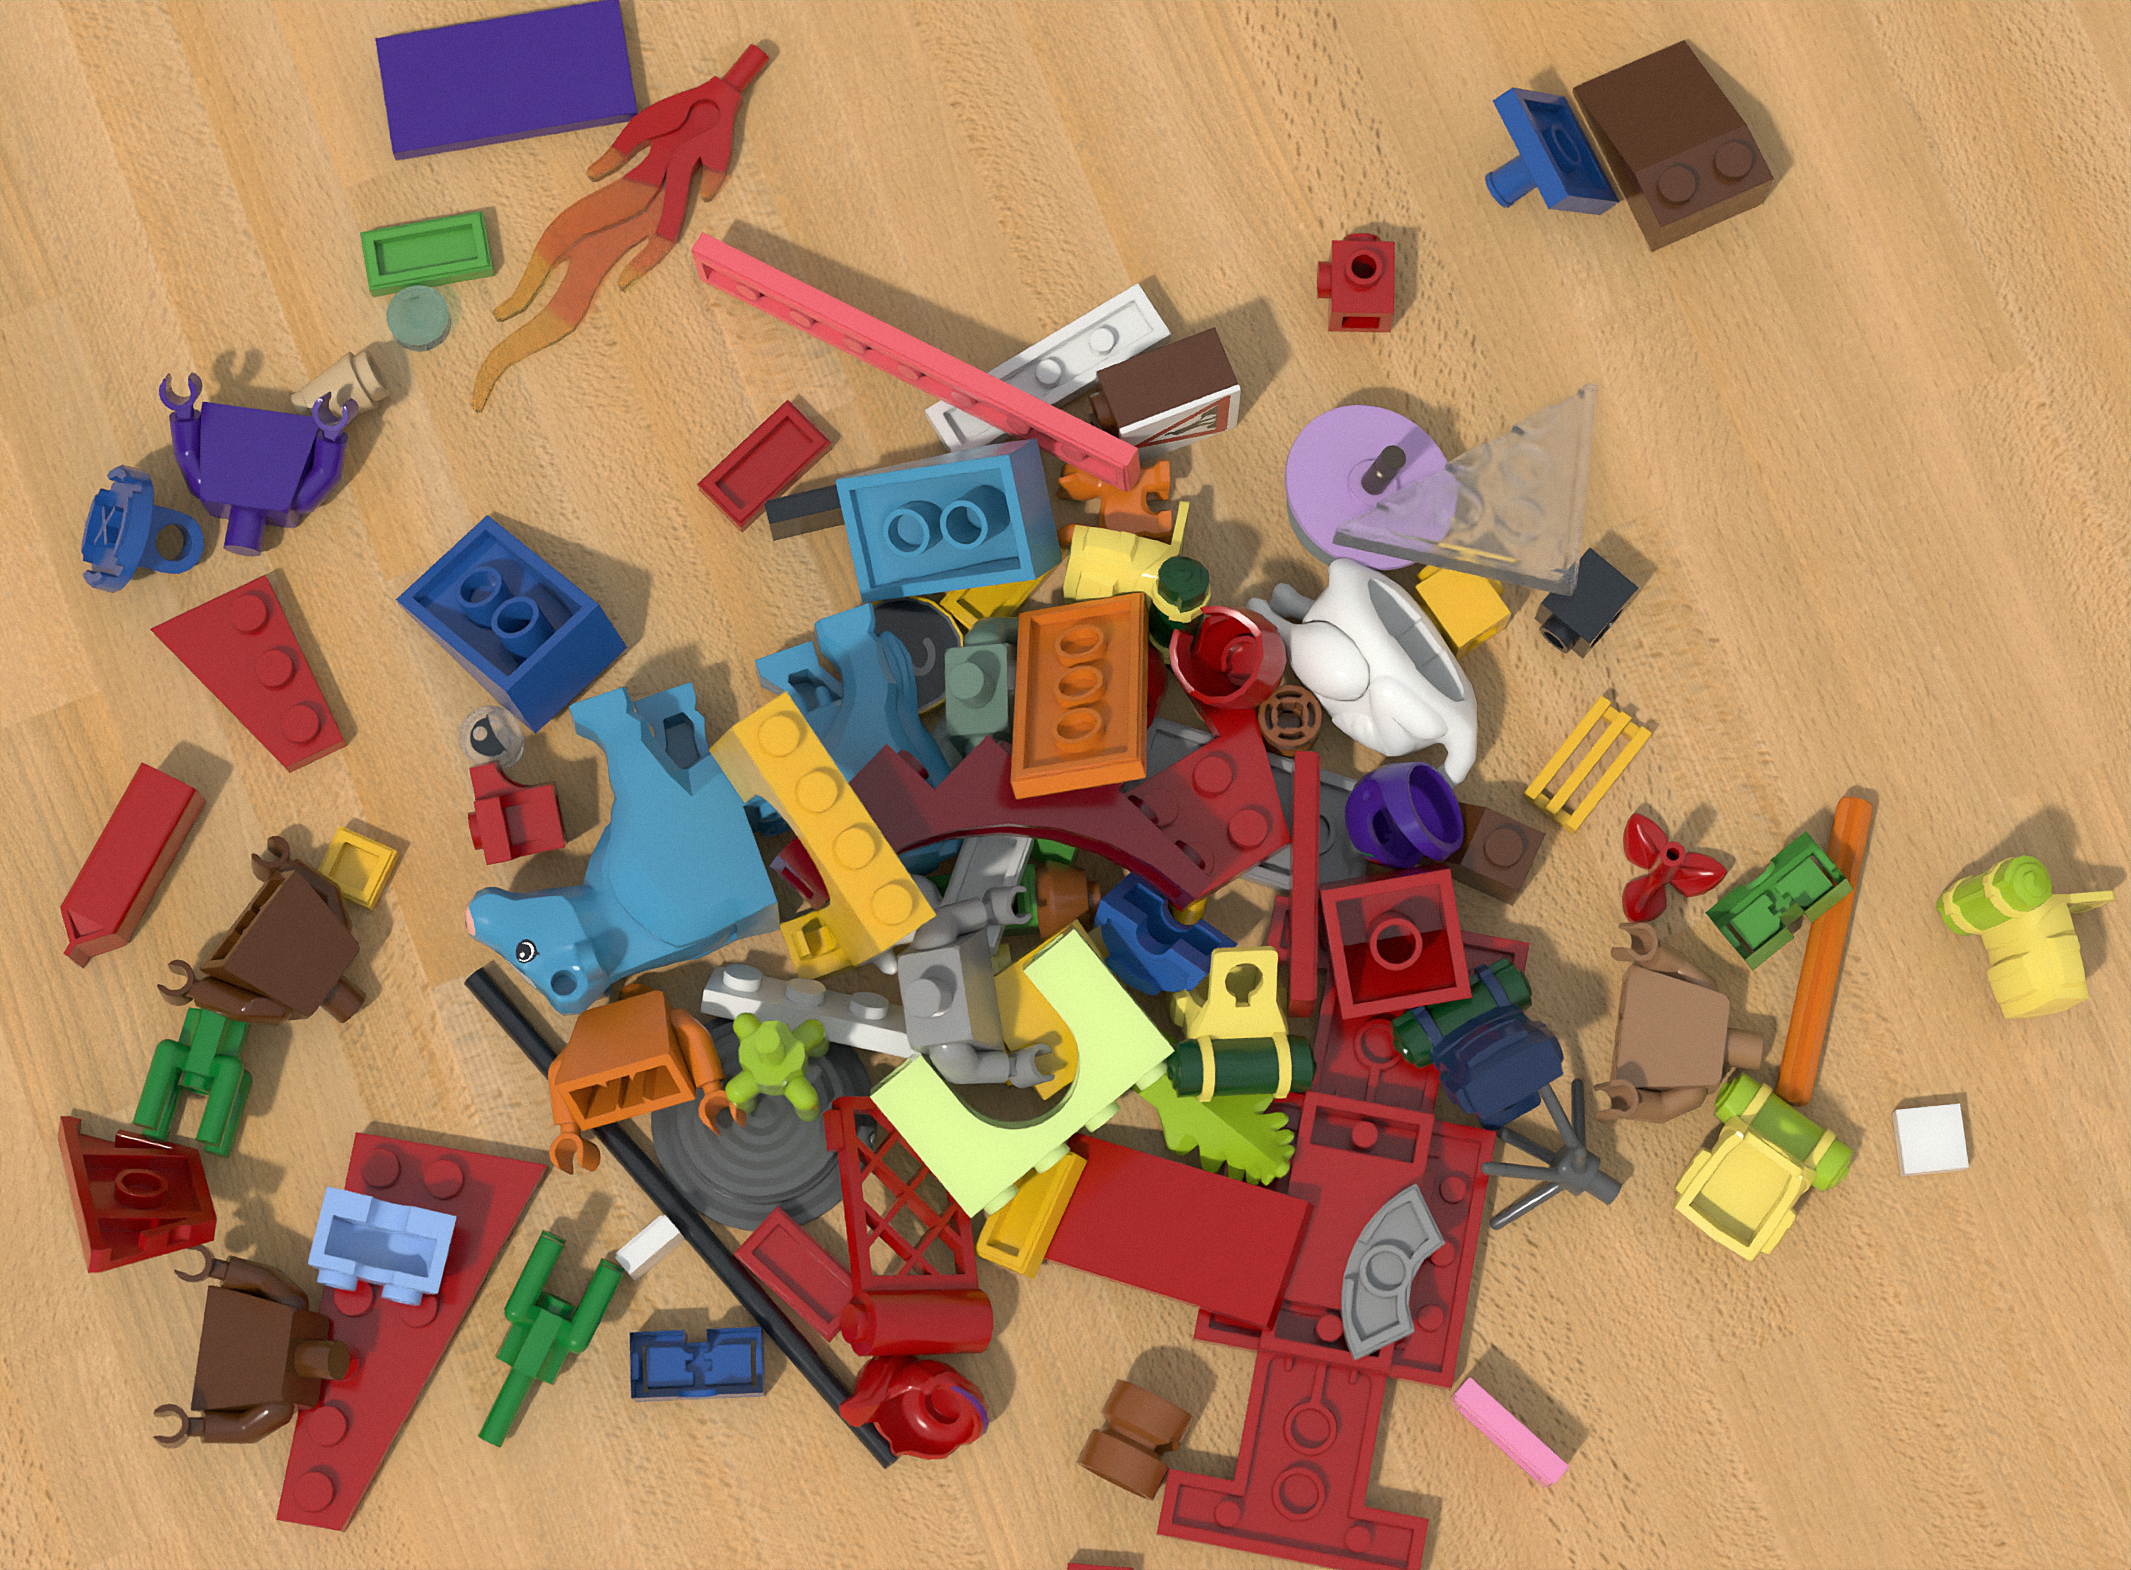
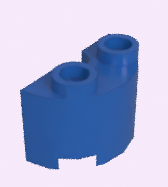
(1149, 945)

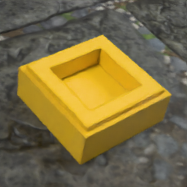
(358, 867)

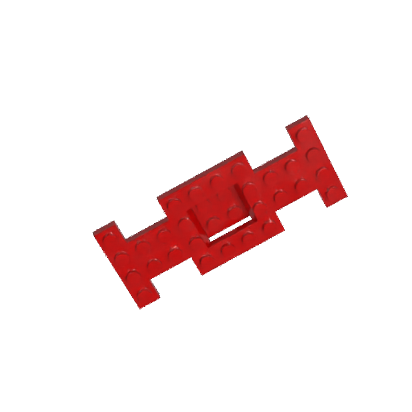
(1310, 1408)

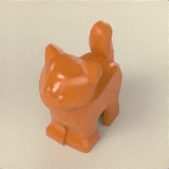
(1121, 509)

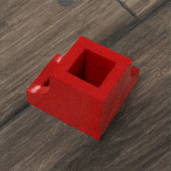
(513, 816)

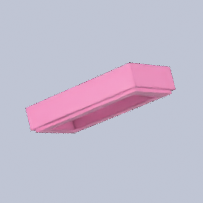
(1508, 1433)

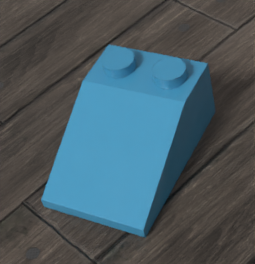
(950, 522)

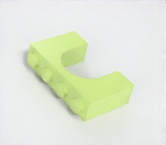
(984, 1156)

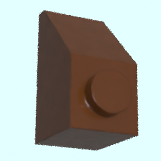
(1493, 853)

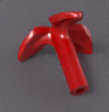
(1666, 863)

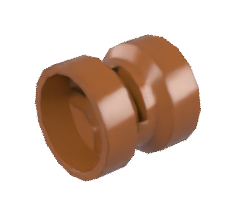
(1284, 731)

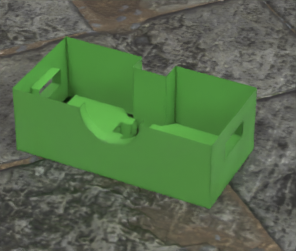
(1778, 898)

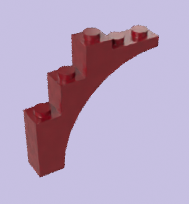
(981, 803)

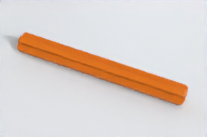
(1823, 958)

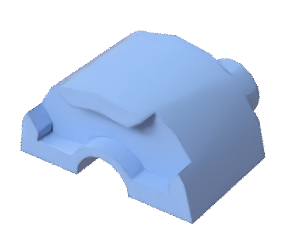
(380, 1246)

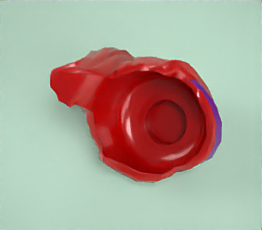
(917, 1405)

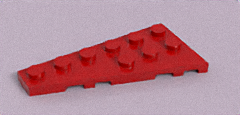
(392, 1343)

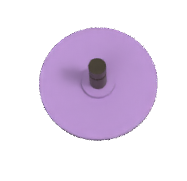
(1348, 465)

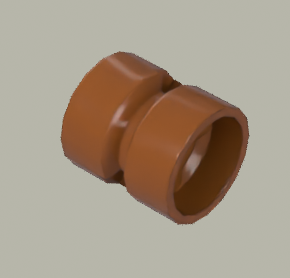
(1135, 1439)

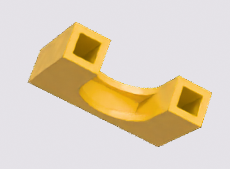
(868, 886)

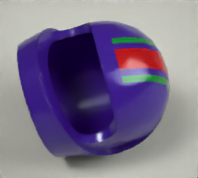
(1403, 814)

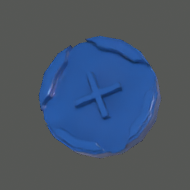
(124, 532)

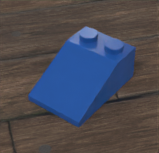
(513, 623)

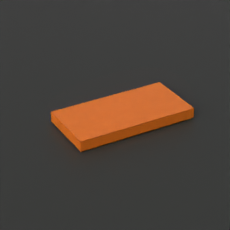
(1081, 696)

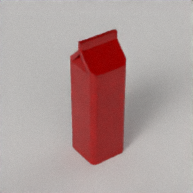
(128, 863)

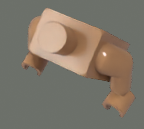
(1669, 1034)

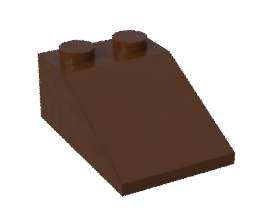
(1674, 144)

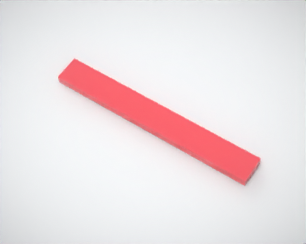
(916, 363)

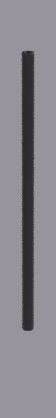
(687, 1221)

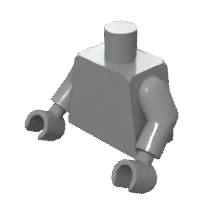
(953, 994)

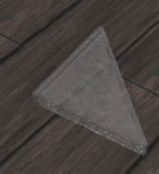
(1498, 509)

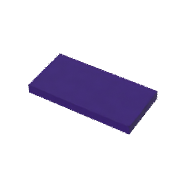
(506, 79)

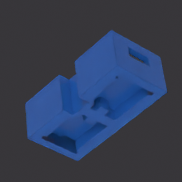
(696, 1369)

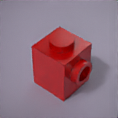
(1358, 284)

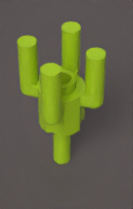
(776, 1063)

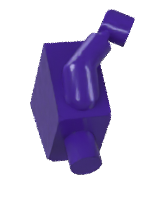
(256, 462)

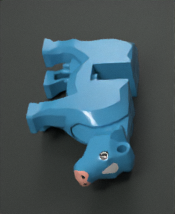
(680, 850)

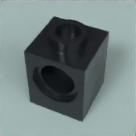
(1591, 610)

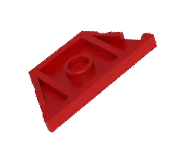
(134, 1196)

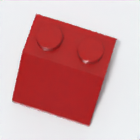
(1394, 940)

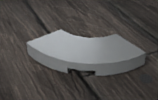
(1382, 1270)

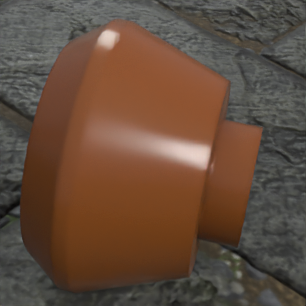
(1064, 896)

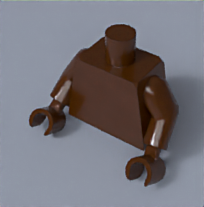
(280, 952)
(256, 1355)

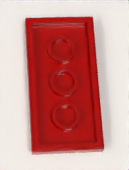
(1180, 1232)

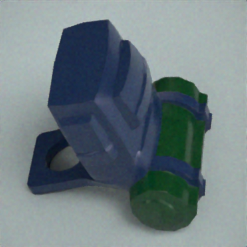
(1484, 1046)

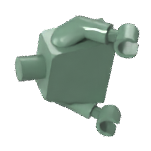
(982, 684)

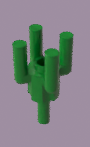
(203, 1063)
(544, 1330)

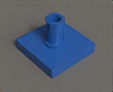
(1551, 156)

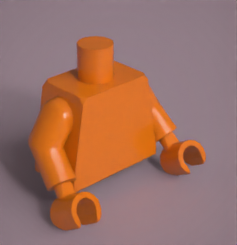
(631, 1063)

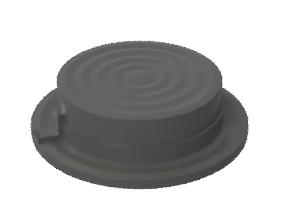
(771, 1158)

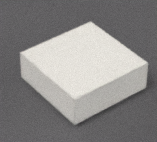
(1930, 1140)
(649, 1247)

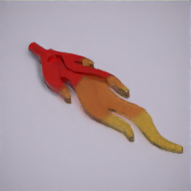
(643, 204)

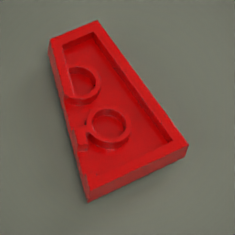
(257, 670)

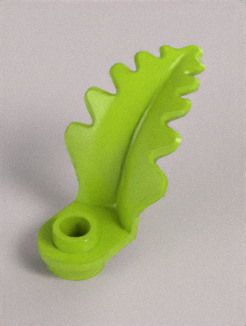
(1224, 1130)

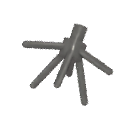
(1569, 1169)

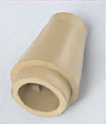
(348, 378)

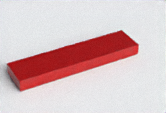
(1303, 885)

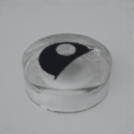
(492, 735)

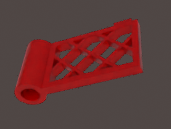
(900, 1310)

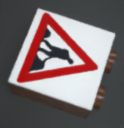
(1168, 396)

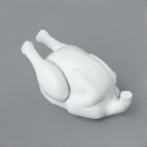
(1378, 665)

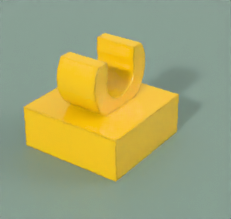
(814, 948)

